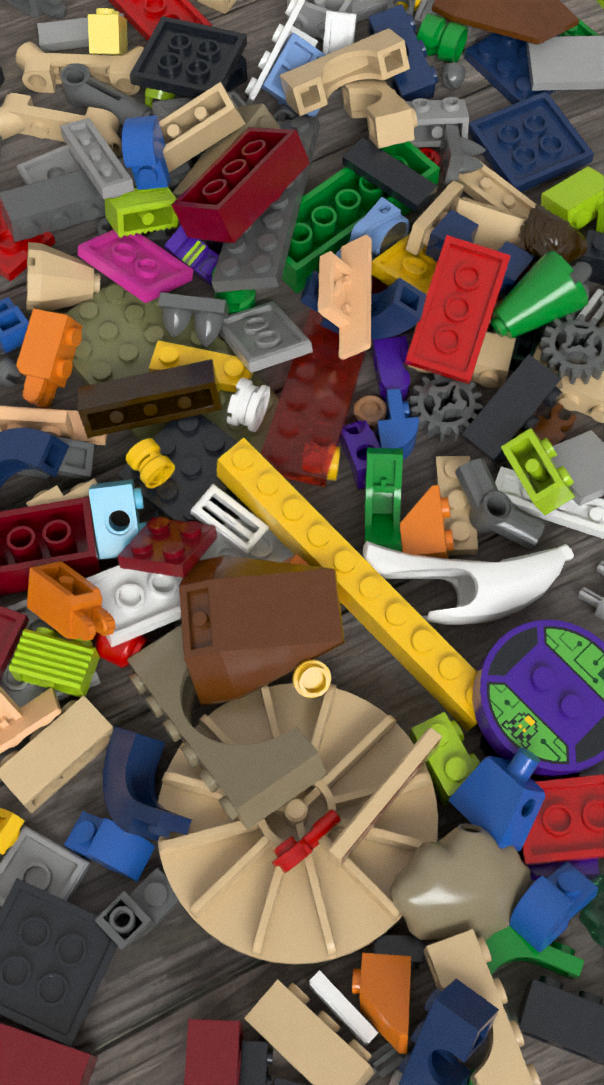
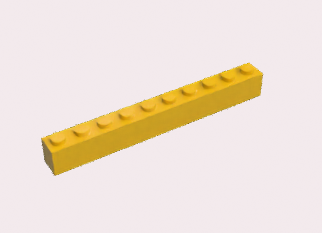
(360, 586)

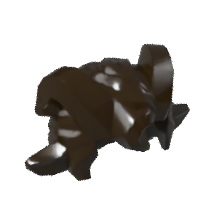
(548, 233)

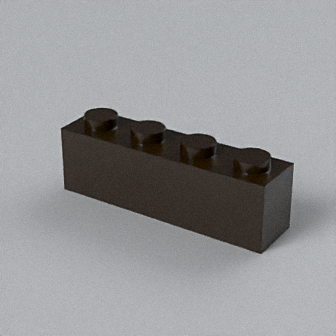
(149, 398)

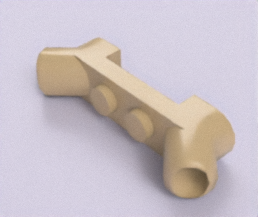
(44, 69)
(21, 117)

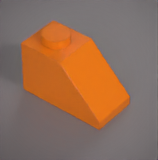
(385, 995)

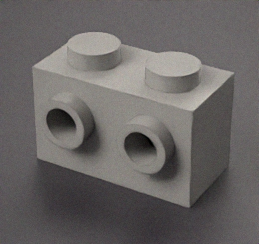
(312, 15)
(433, 116)

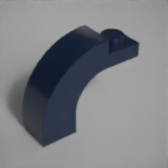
(391, 310)
(29, 450)
(130, 787)

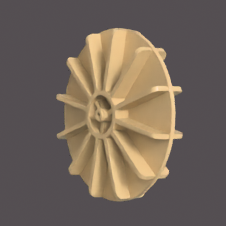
(314, 908)

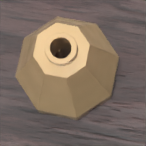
(57, 279)

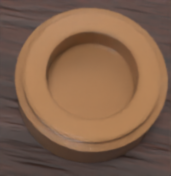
(370, 409)

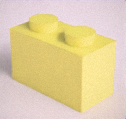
(107, 33)

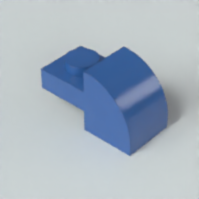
(143, 152)
(12, 326)
(398, 429)
(109, 845)
(550, 905)

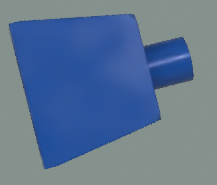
(502, 797)

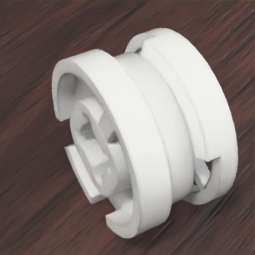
(248, 405)

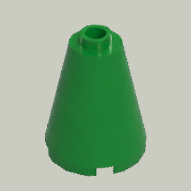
(539, 298)

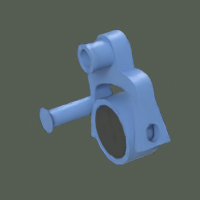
(383, 225)

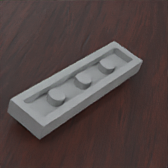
(97, 158)

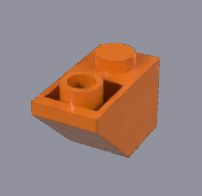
(424, 526)

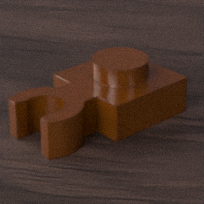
(554, 427)

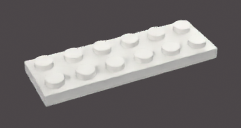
(151, 600)

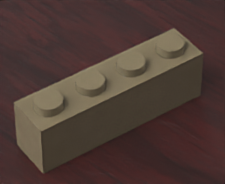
(254, 116)

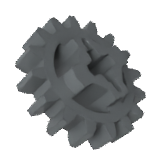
(576, 348)
(437, 395)

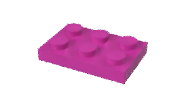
(135, 264)

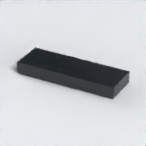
(389, 174)

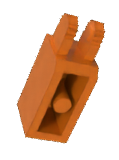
(47, 355)
(68, 602)

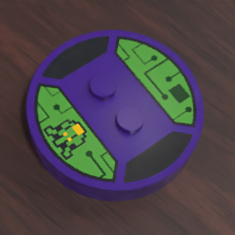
(545, 695)

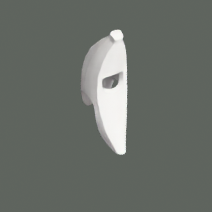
(482, 588)

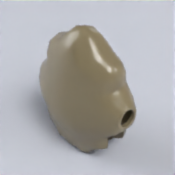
(460, 885)

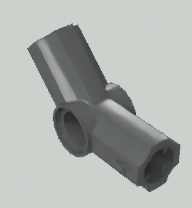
(506, 518)

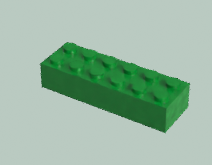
(334, 209)

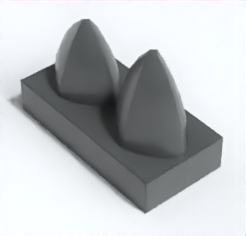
(457, 154)
(208, 315)

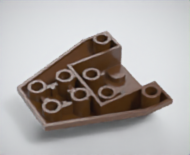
(519, 19)
(254, 622)

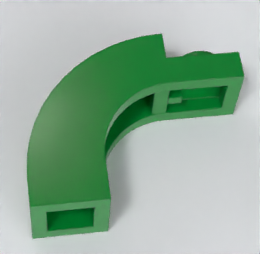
(383, 497)
(511, 947)

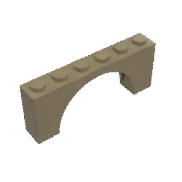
(249, 776)

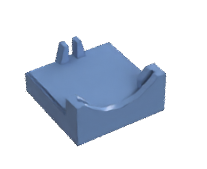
(294, 54)

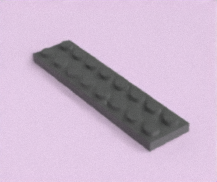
(262, 250)

